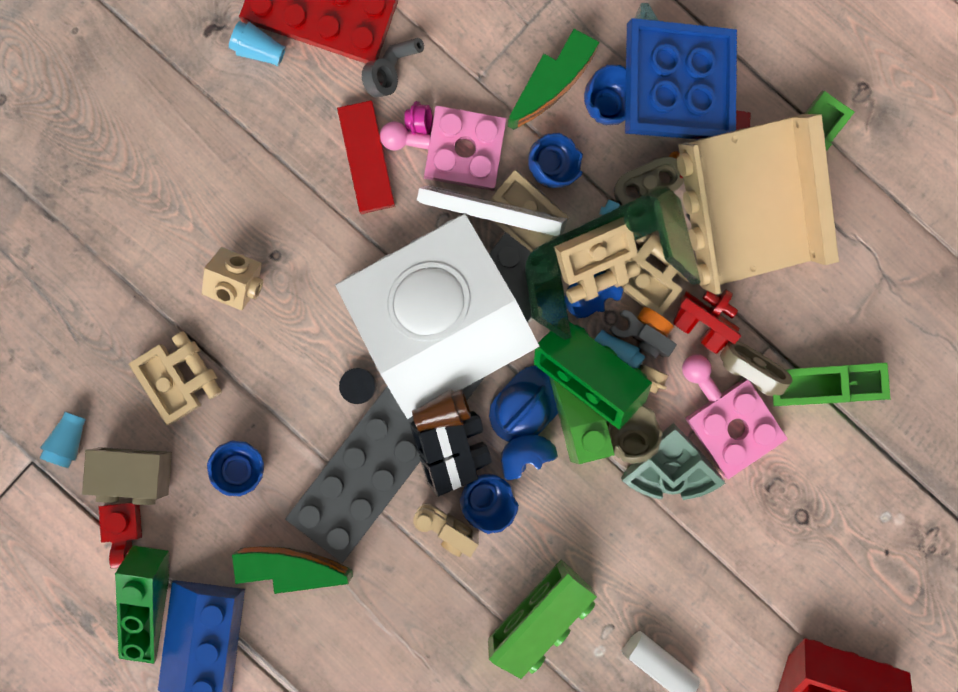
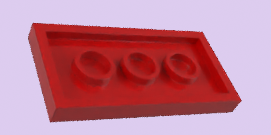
(339, 26)

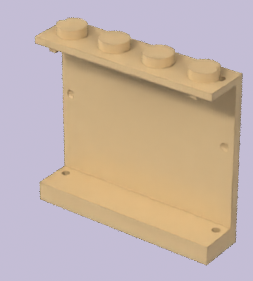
(758, 200)

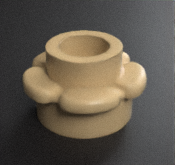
(656, 377)

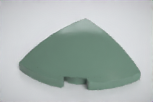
(674, 469)

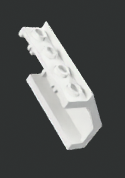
(436, 315)

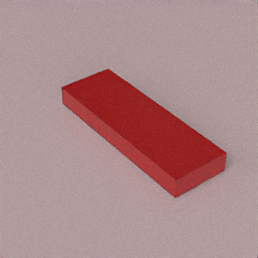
(366, 157)

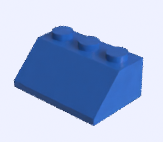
(201, 638)

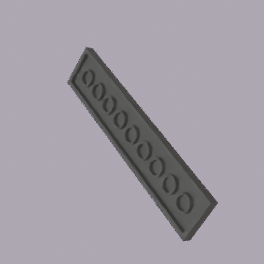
(382, 449)

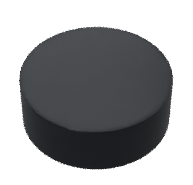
(357, 386)

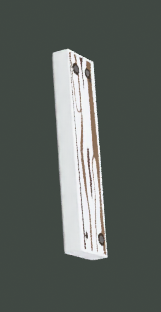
(492, 210)

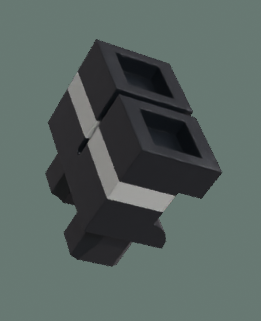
(447, 454)

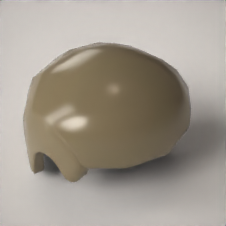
(638, 437)

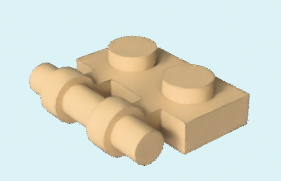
(595, 252)
(651, 286)
(165, 382)
(456, 535)

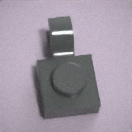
(651, 341)

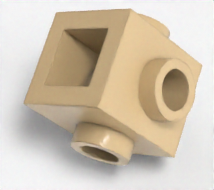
(232, 278)

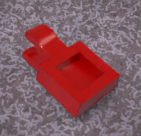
(120, 526)

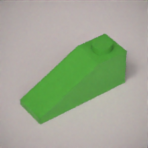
(583, 428)

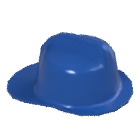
(523, 405)

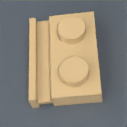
(522, 193)

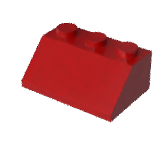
(828, 669)

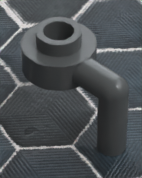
(380, 75)

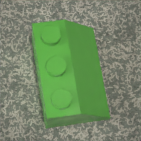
(541, 621)

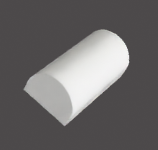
(660, 664)

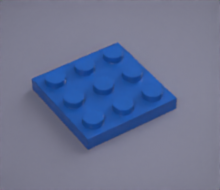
(680, 79)

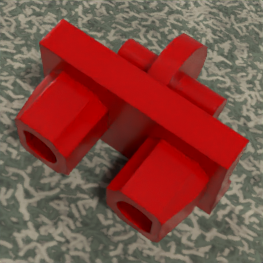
(720, 330)

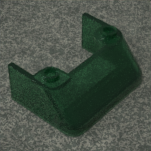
(643, 215)

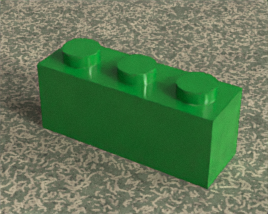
(593, 374)

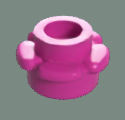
(419, 118)

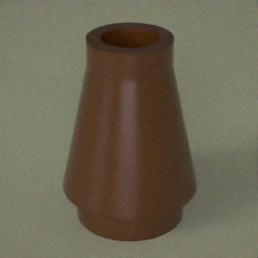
(443, 411)

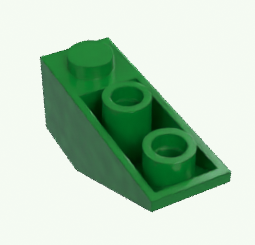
(141, 602)

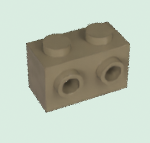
(126, 474)

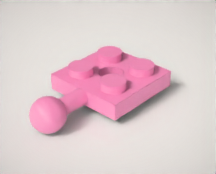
(448, 128)
(712, 420)

